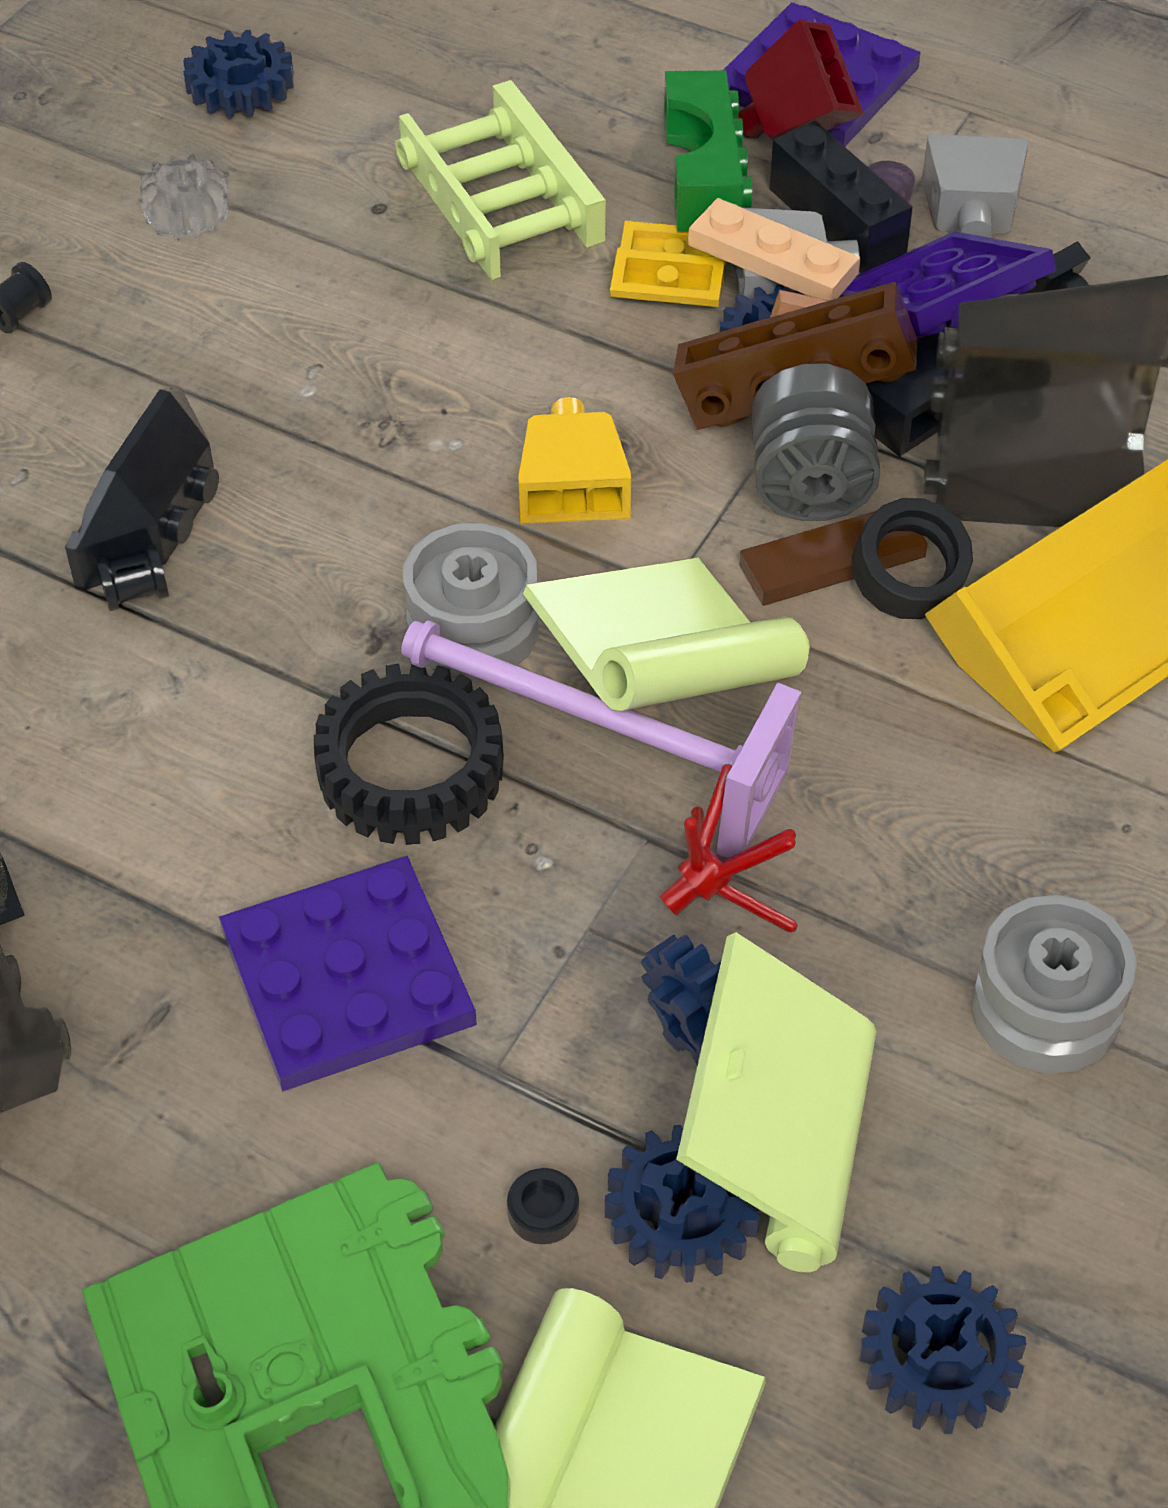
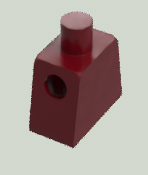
(799, 83)

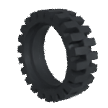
(419, 809)

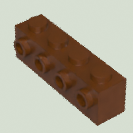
(855, 332)

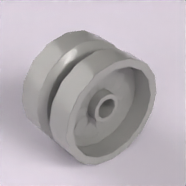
(473, 587)
(1053, 984)

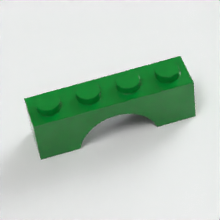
(705, 119)

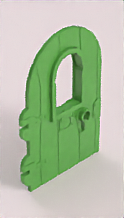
(303, 1324)

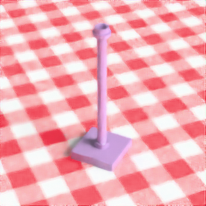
(756, 766)

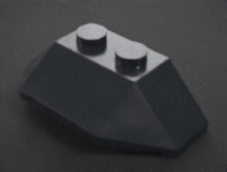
(146, 490)

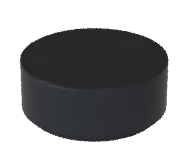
(543, 1206)

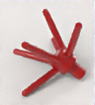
(708, 875)

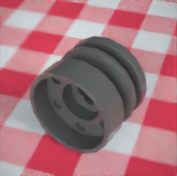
(815, 442)

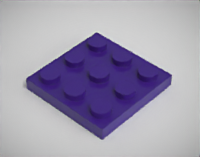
(873, 62)
(956, 271)
(346, 972)

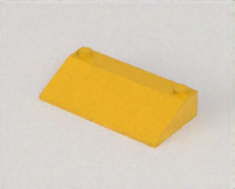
(1073, 618)

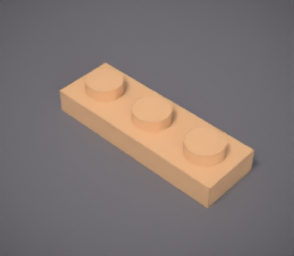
(773, 250)

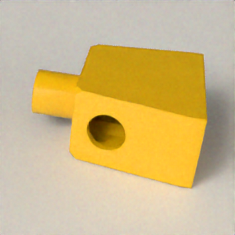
(573, 467)

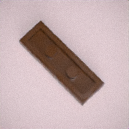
(820, 558)

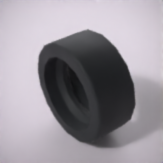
(924, 519)

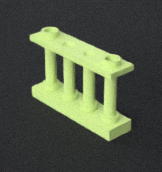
(530, 147)

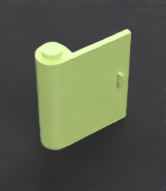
(664, 634)
(780, 1100)
(620, 1416)

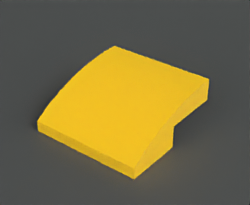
(662, 267)

